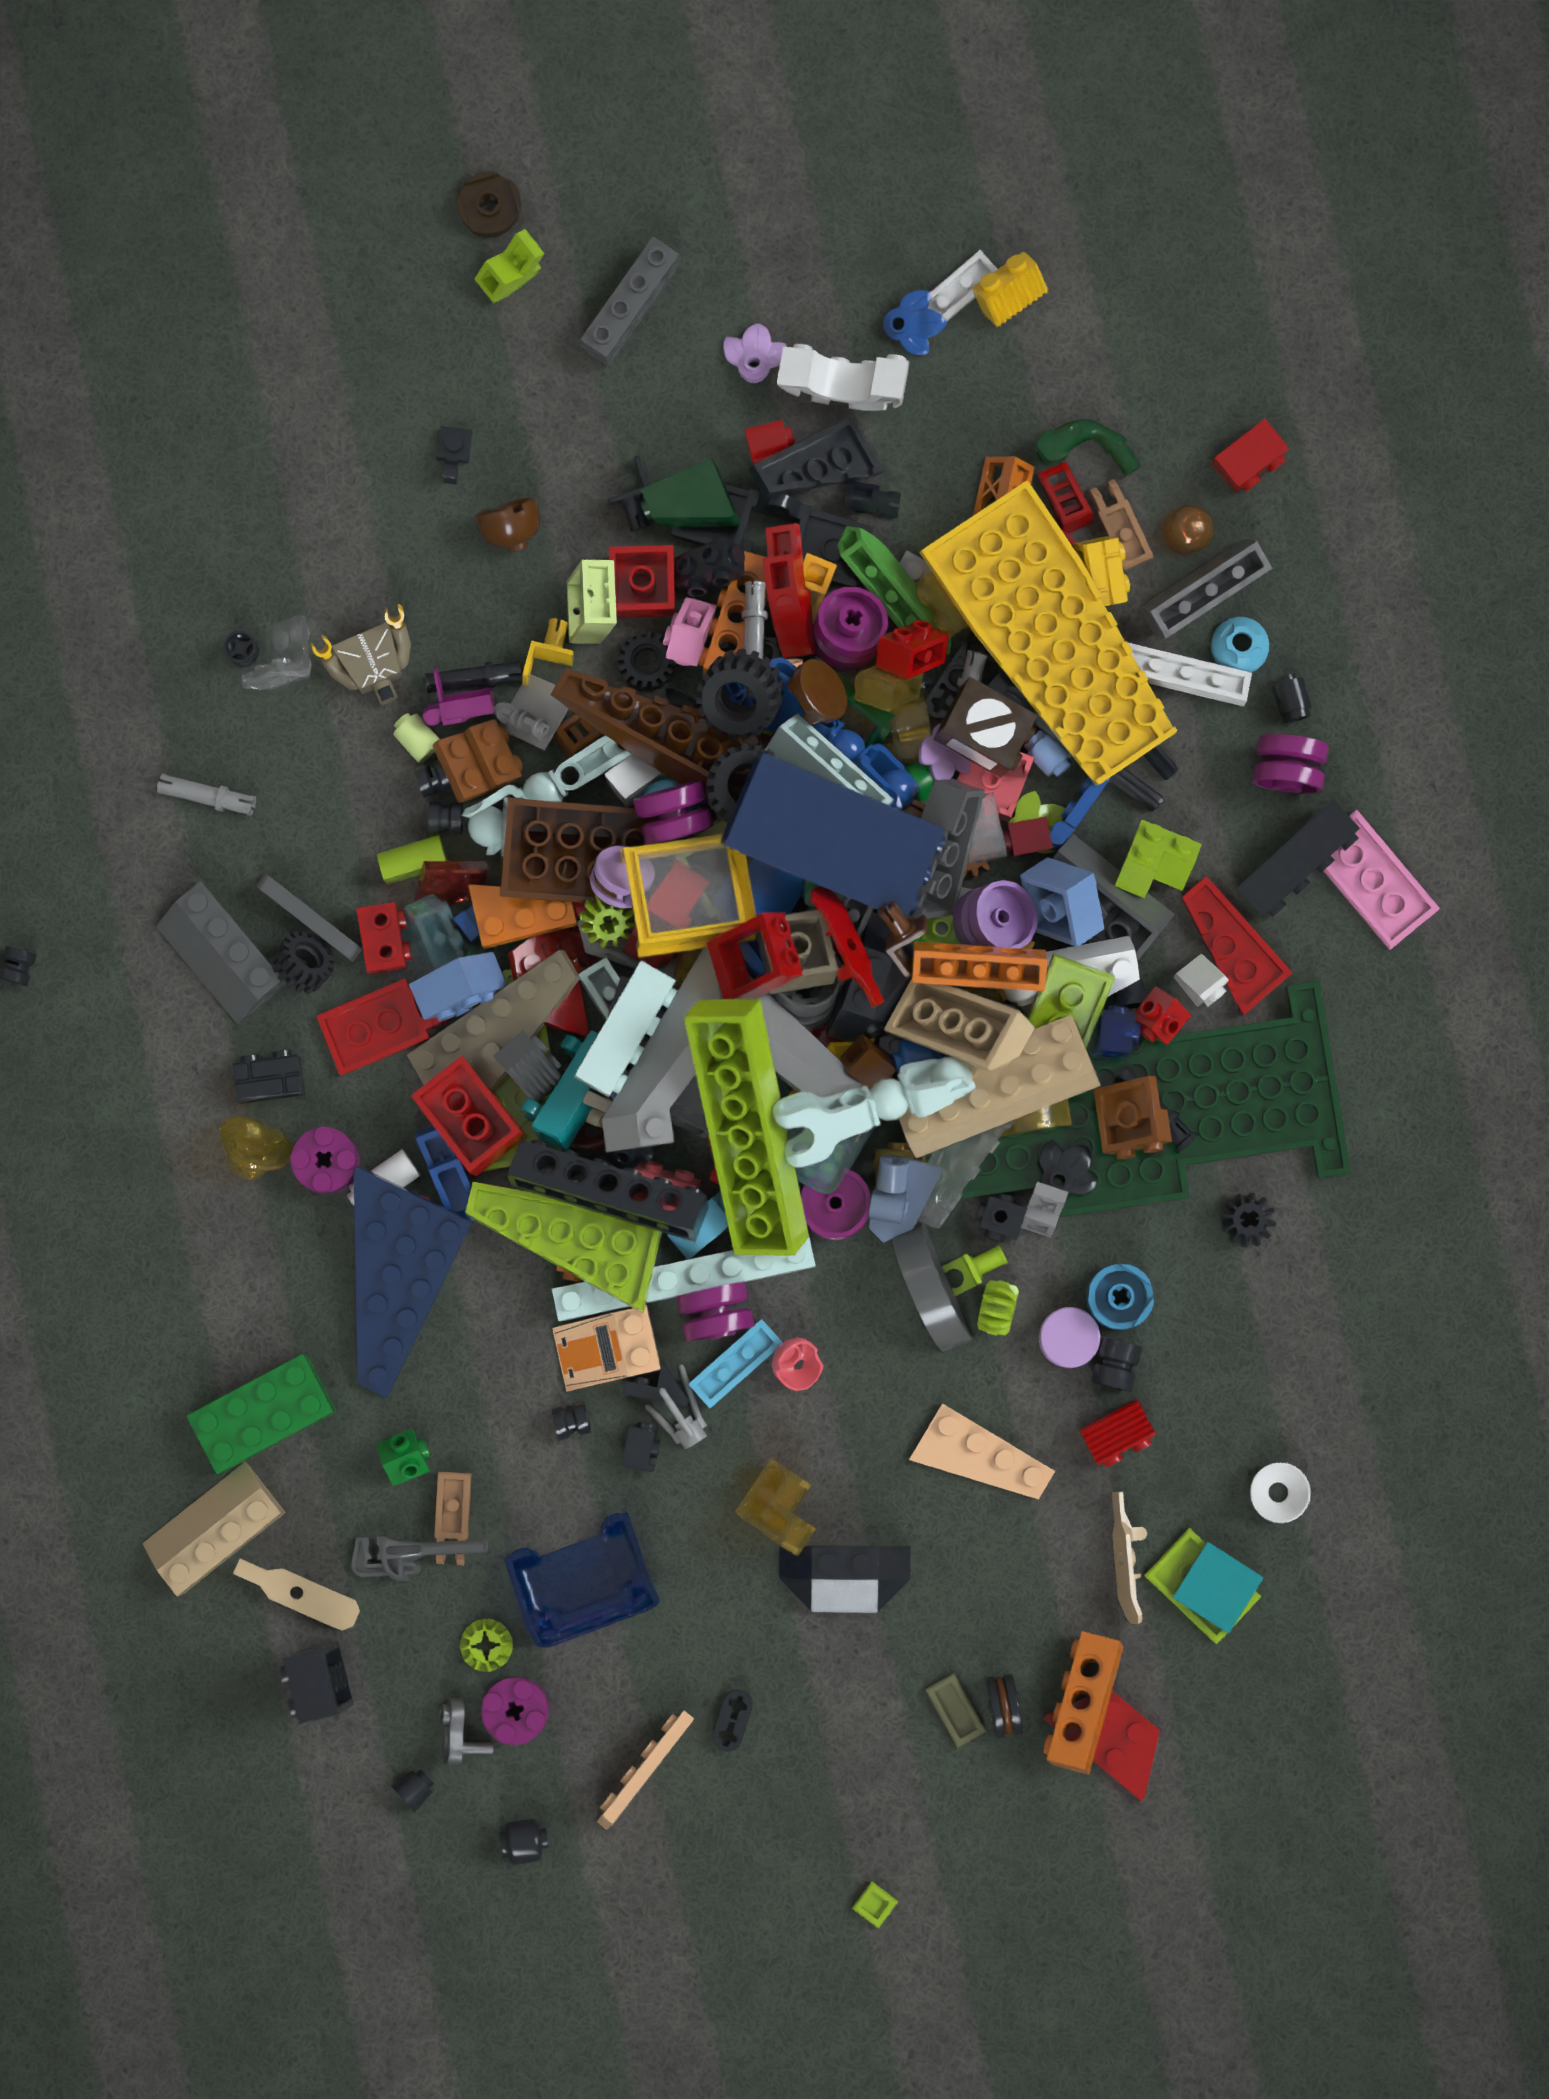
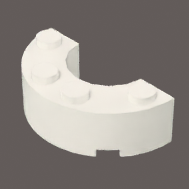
(862, 385)

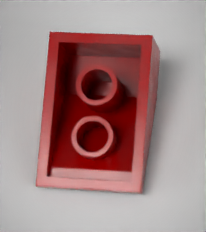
(469, 1116)

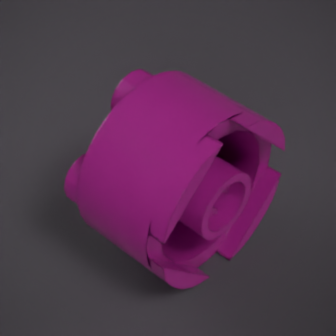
(306, 1160)
(507, 1727)

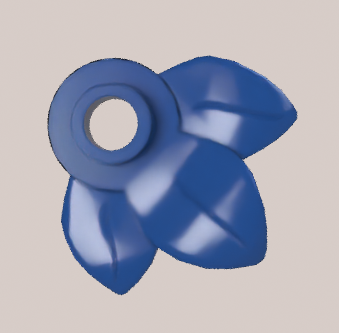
(919, 322)

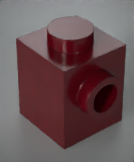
(1027, 836)

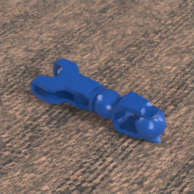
(874, 760)

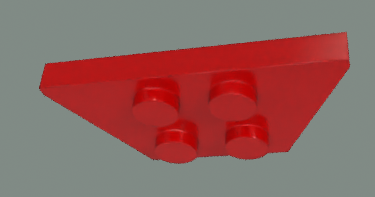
(571, 1012)
(1124, 1744)

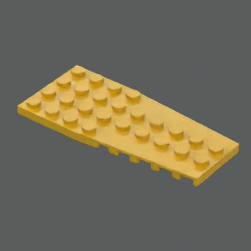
(1050, 631)

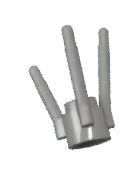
(688, 1430)

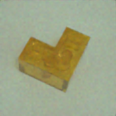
(771, 1507)

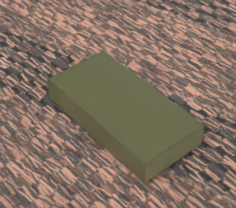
(955, 1710)

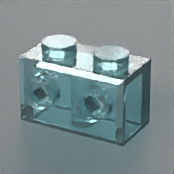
(434, 931)

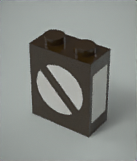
(986, 728)

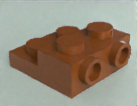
(478, 760)
(1131, 1118)

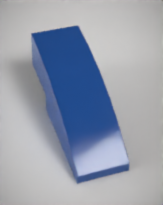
(446, 1170)

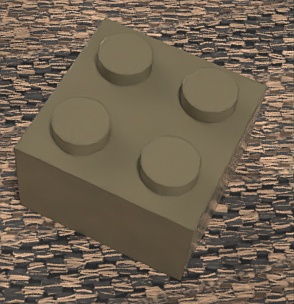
(813, 949)

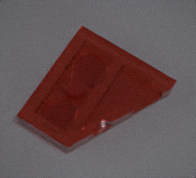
(450, 879)

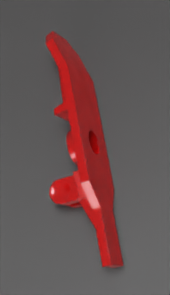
(847, 943)

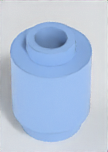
(1048, 754)

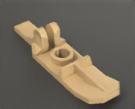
(1125, 1559)
(315, 1602)

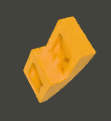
(817, 579)

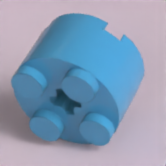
(1138, 1293)

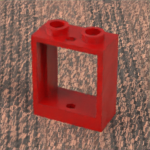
(730, 965)

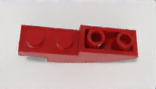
(786, 591)

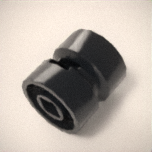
(1116, 1364)

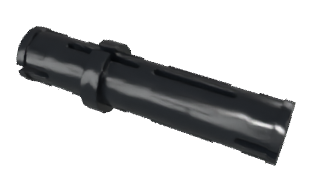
(476, 676)

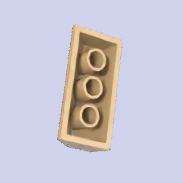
(960, 1025)
(212, 1529)

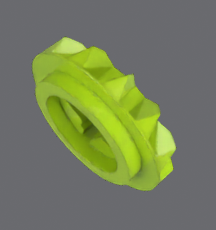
(496, 1633)

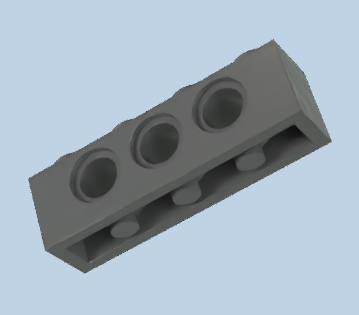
(630, 301)

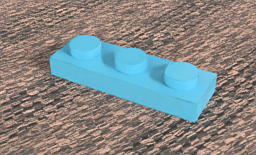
(735, 1363)

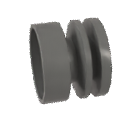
(816, 1006)

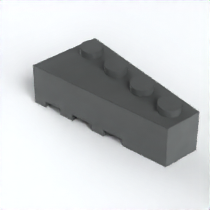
(955, 809)

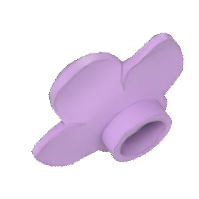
(756, 348)
(941, 759)

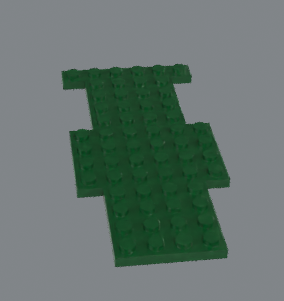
(1234, 1085)

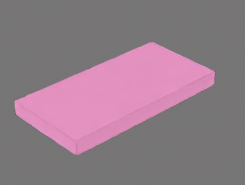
(1380, 886)

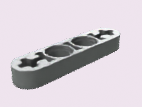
(308, 917)

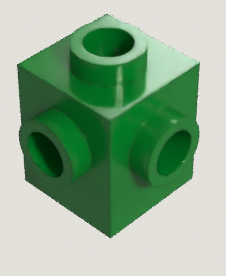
(404, 1456)

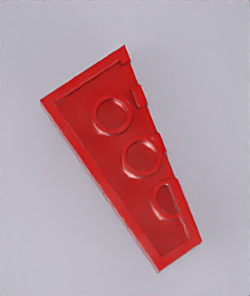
(1234, 946)

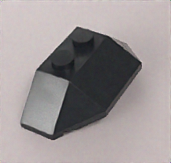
(852, 1010)
(845, 1576)

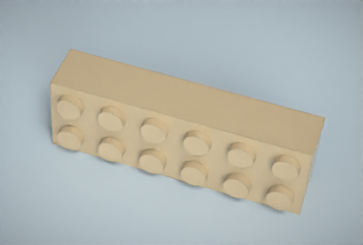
(1046, 1072)

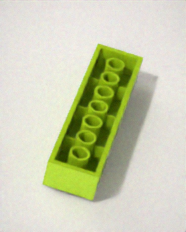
(747, 1143)

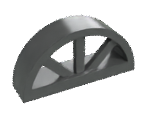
(931, 1288)

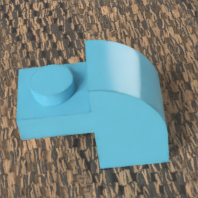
(713, 1224)

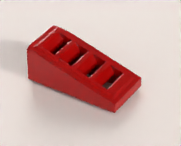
(1071, 517)

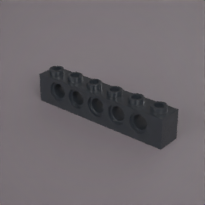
(588, 1194)

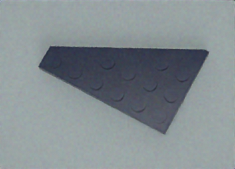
(399, 1267)

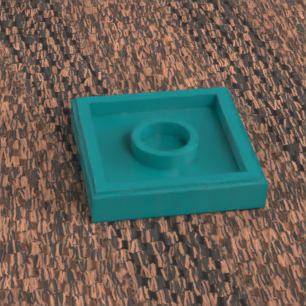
(1217, 1587)

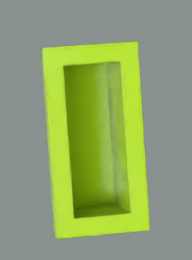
(408, 859)

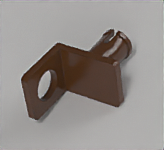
(902, 934)

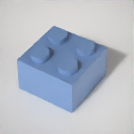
(1064, 901)
(458, 986)

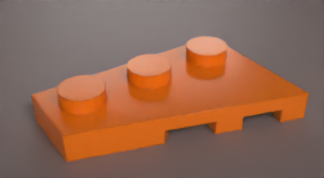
(514, 919)

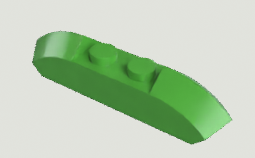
(884, 577)

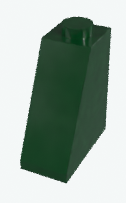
(690, 499)

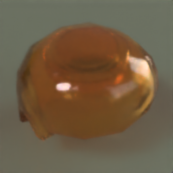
(1188, 529)

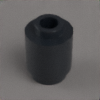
(1292, 698)

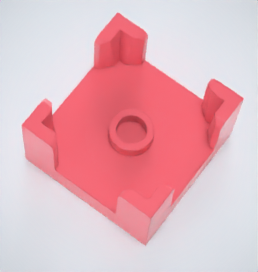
(1005, 789)

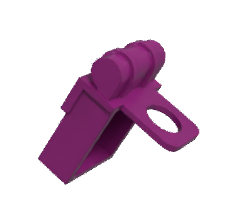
(458, 707)

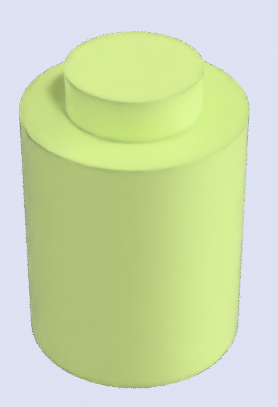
(415, 737)

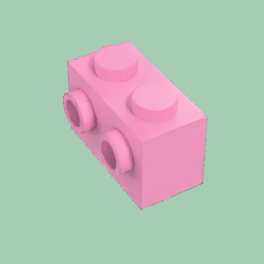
(689, 632)

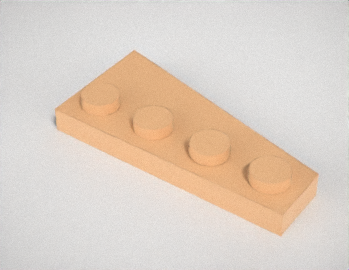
(635, 1778)

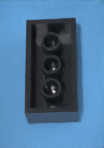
(316, 1683)

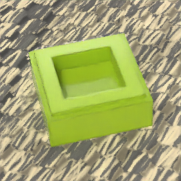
(875, 1904)

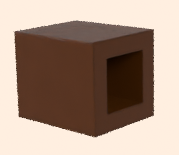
(868, 1062)

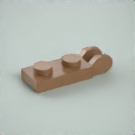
(1121, 523)
(452, 1510)

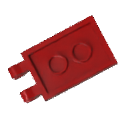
(375, 1027)

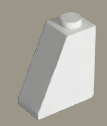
(631, 778)

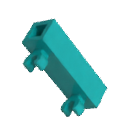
(564, 1110)

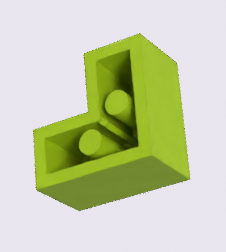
(1157, 856)

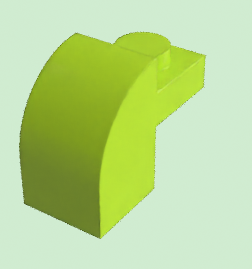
(510, 269)

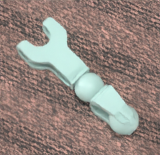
(591, 762)
(921, 1088)

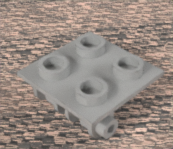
(532, 713)

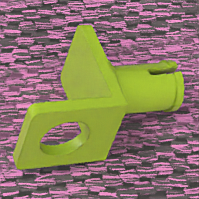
(976, 1267)

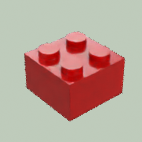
(644, 581)

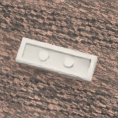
(956, 289)

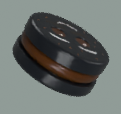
(1004, 1705)

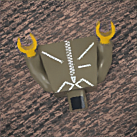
(370, 658)

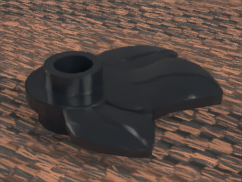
(1069, 1166)

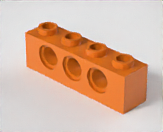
(732, 602)
(979, 966)
(1080, 1753)

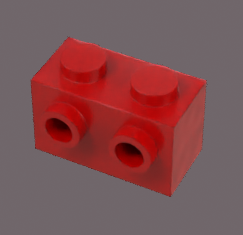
(912, 649)
(383, 938)

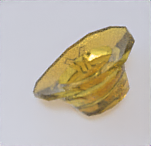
(253, 1147)

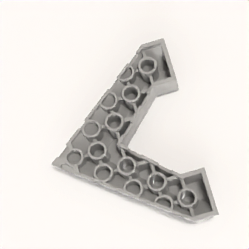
(666, 1066)

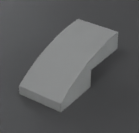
(1044, 1209)

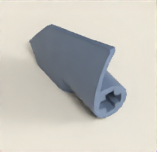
(900, 1195)

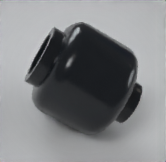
(523, 1841)

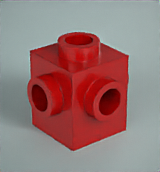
(1161, 1016)

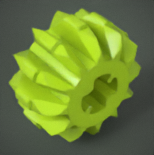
(595, 924)
(997, 1307)

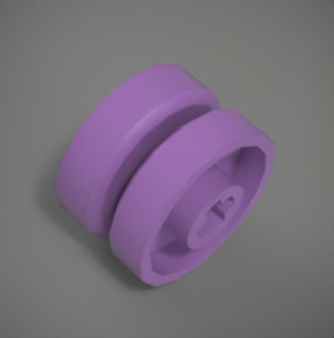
(995, 916)

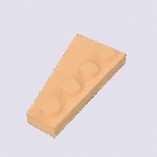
(975, 1453)

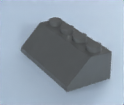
(1121, 911)
(219, 952)

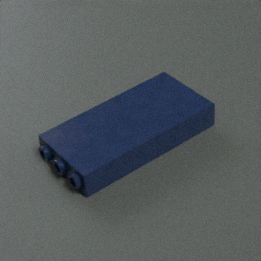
(832, 835)

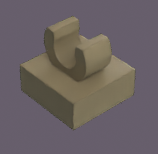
(600, 1106)

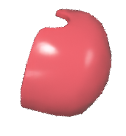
(788, 1355)

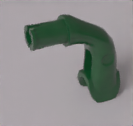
(1055, 444)

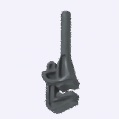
(399, 1555)

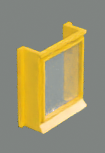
(686, 893)

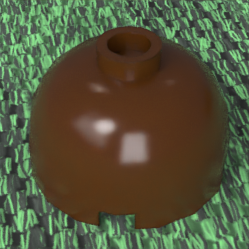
(510, 524)

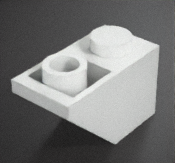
(1202, 981)

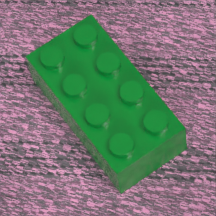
(261, 1414)

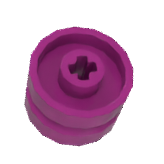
(849, 627)
(1290, 763)
(674, 818)
(841, 1222)
(715, 1312)

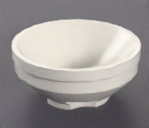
(1297, 1498)

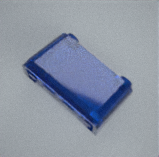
(583, 1584)

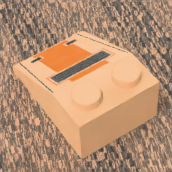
(606, 1348)

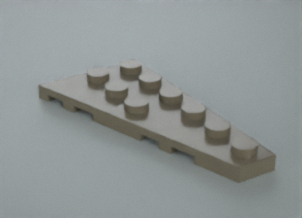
(492, 1025)

